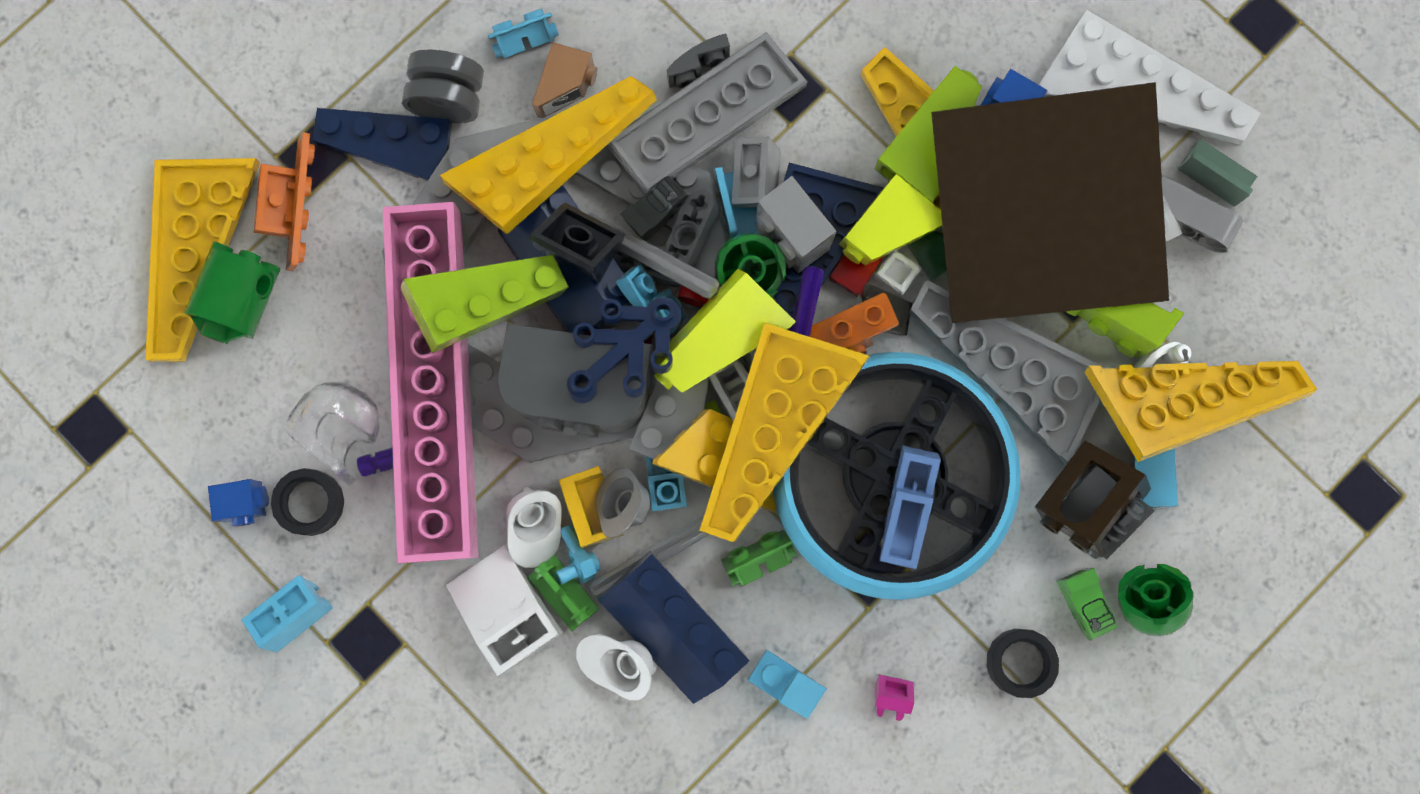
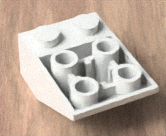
(503, 611)

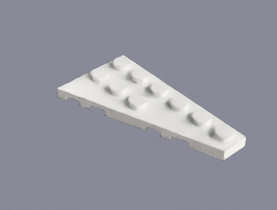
(1107, 57)

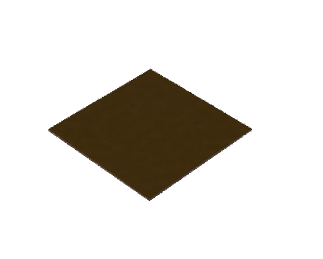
(1052, 203)

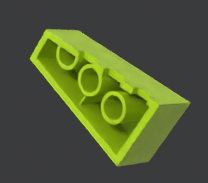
(474, 299)

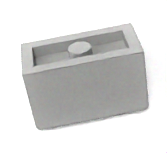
(754, 170)

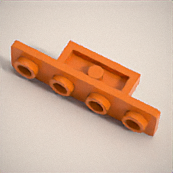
(281, 201)
(858, 324)

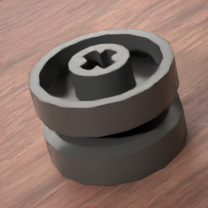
(442, 85)

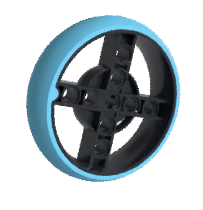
(984, 520)

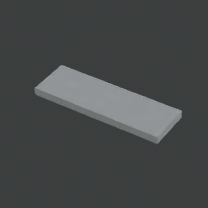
(707, 113)

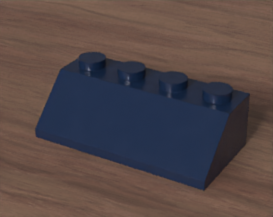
(584, 295)
(673, 628)

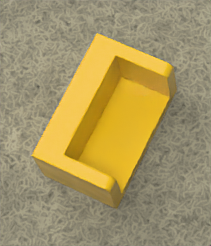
(580, 496)

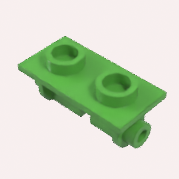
(772, 548)
(567, 599)

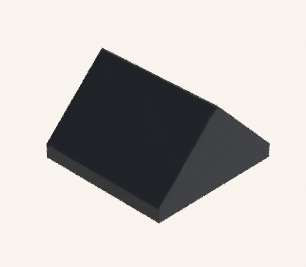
(578, 241)

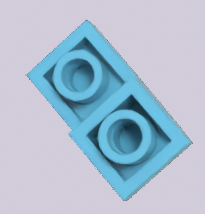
(641, 290)
(665, 488)

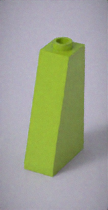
(913, 149)

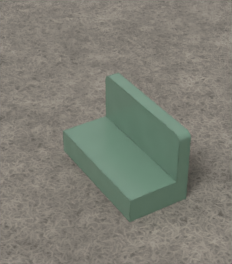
(1218, 173)

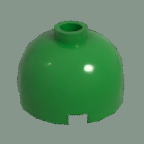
(756, 257)
(1156, 599)

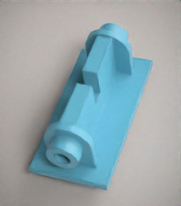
(510, 36)

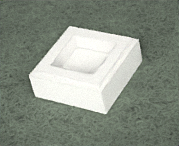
(897, 273)

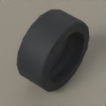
(281, 495)
(1048, 653)

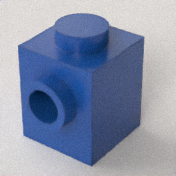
(238, 502)

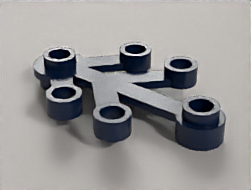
(627, 343)

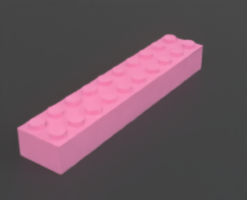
(428, 396)

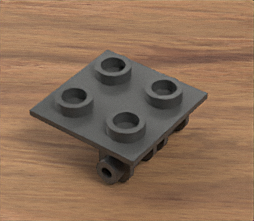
(1089, 496)

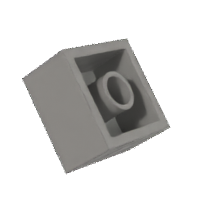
(794, 224)

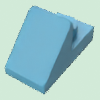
(787, 684)

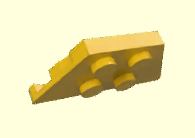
(700, 449)

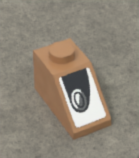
(563, 79)

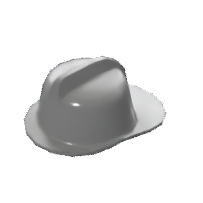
(621, 502)

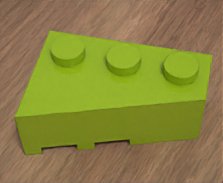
(1133, 327)

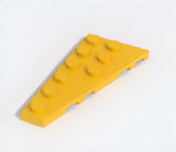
(531, 166)

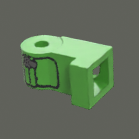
(1087, 603)

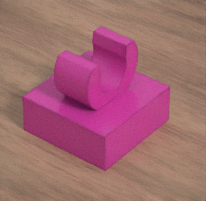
(894, 695)

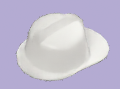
(533, 527)
(617, 665)

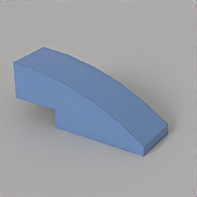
(909, 507)

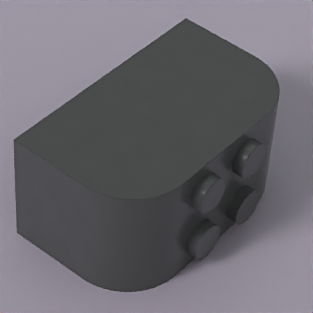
(536, 374)

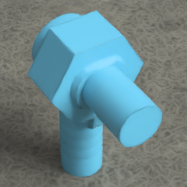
(582, 564)

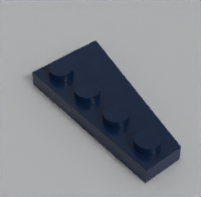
(391, 140)

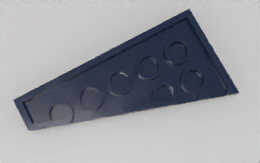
(842, 204)

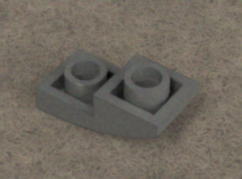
(688, 65)

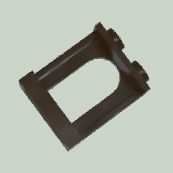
(1092, 531)

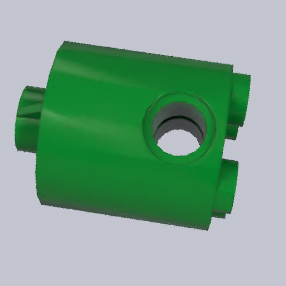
(231, 294)

